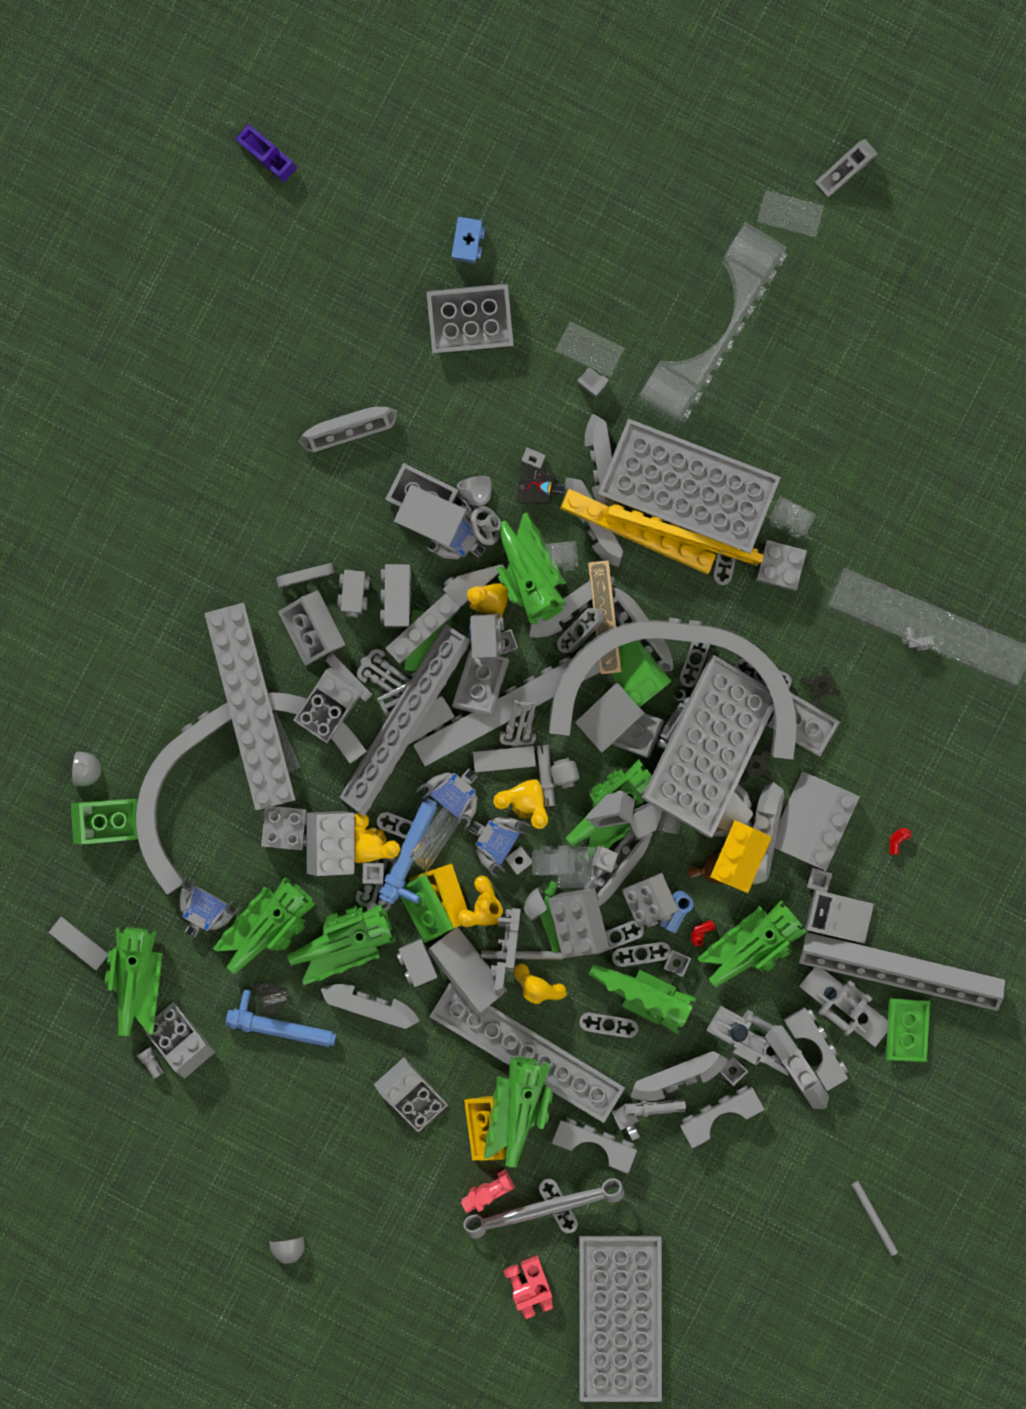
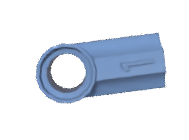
(677, 917)

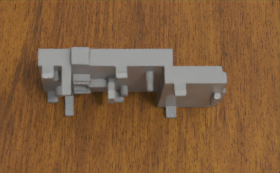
(509, 946)

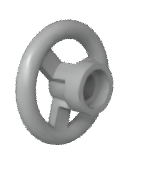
(489, 525)

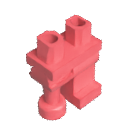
(487, 1192)
(533, 1291)

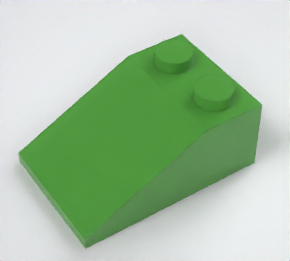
(639, 673)
(104, 821)

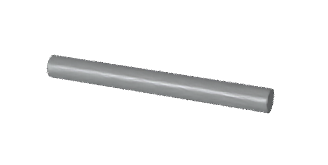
(487, 954)
(874, 1218)

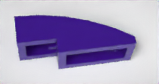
(266, 153)

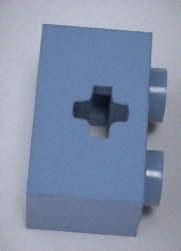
(465, 228)

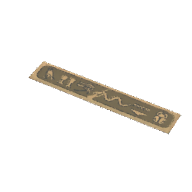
(603, 599)

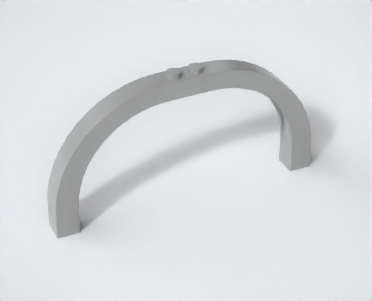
(570, 681)
(208, 723)

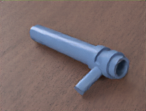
(395, 880)
(249, 1022)

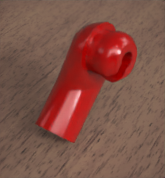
(897, 838)
(699, 932)

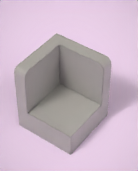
(592, 382)

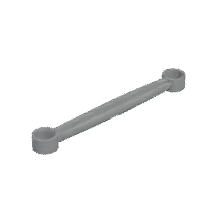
(544, 1208)

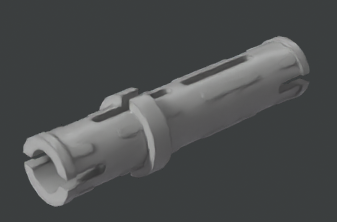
(546, 775)
(648, 1108)

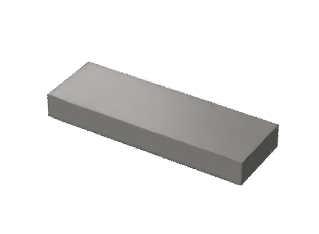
(504, 759)
(78, 943)

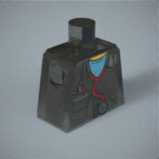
(537, 486)

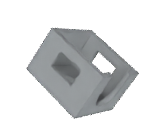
(529, 453)
(512, 643)
(518, 867)
(684, 963)
(733, 1078)

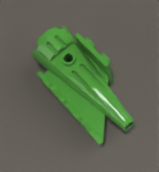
(530, 572)
(633, 782)
(266, 923)
(749, 943)
(343, 945)
(134, 982)
(647, 996)
(518, 1107)

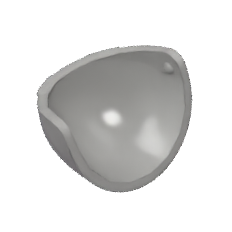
(475, 490)
(85, 769)
(534, 904)
(288, 1251)

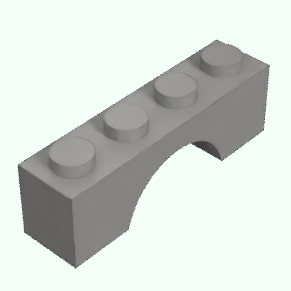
(422, 628)
(830, 1070)
(743, 1103)
(570, 1135)

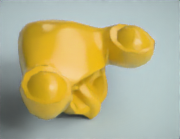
(488, 599)
(526, 800)
(370, 843)
(486, 907)
(535, 988)

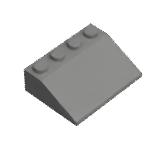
(470, 318)
(814, 820)

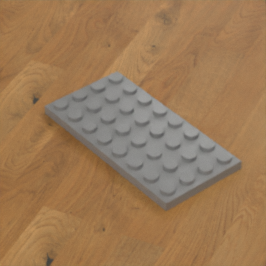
(689, 486)
(710, 746)
(620, 1318)

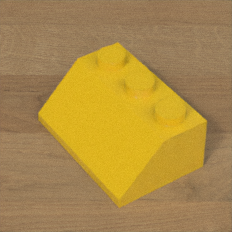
(741, 856)
(447, 890)
(478, 1124)

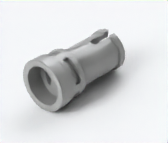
(148, 1058)

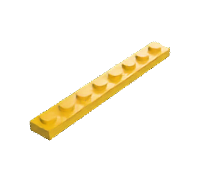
(594, 512)
(676, 532)

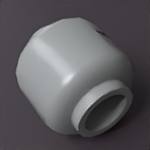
(565, 773)

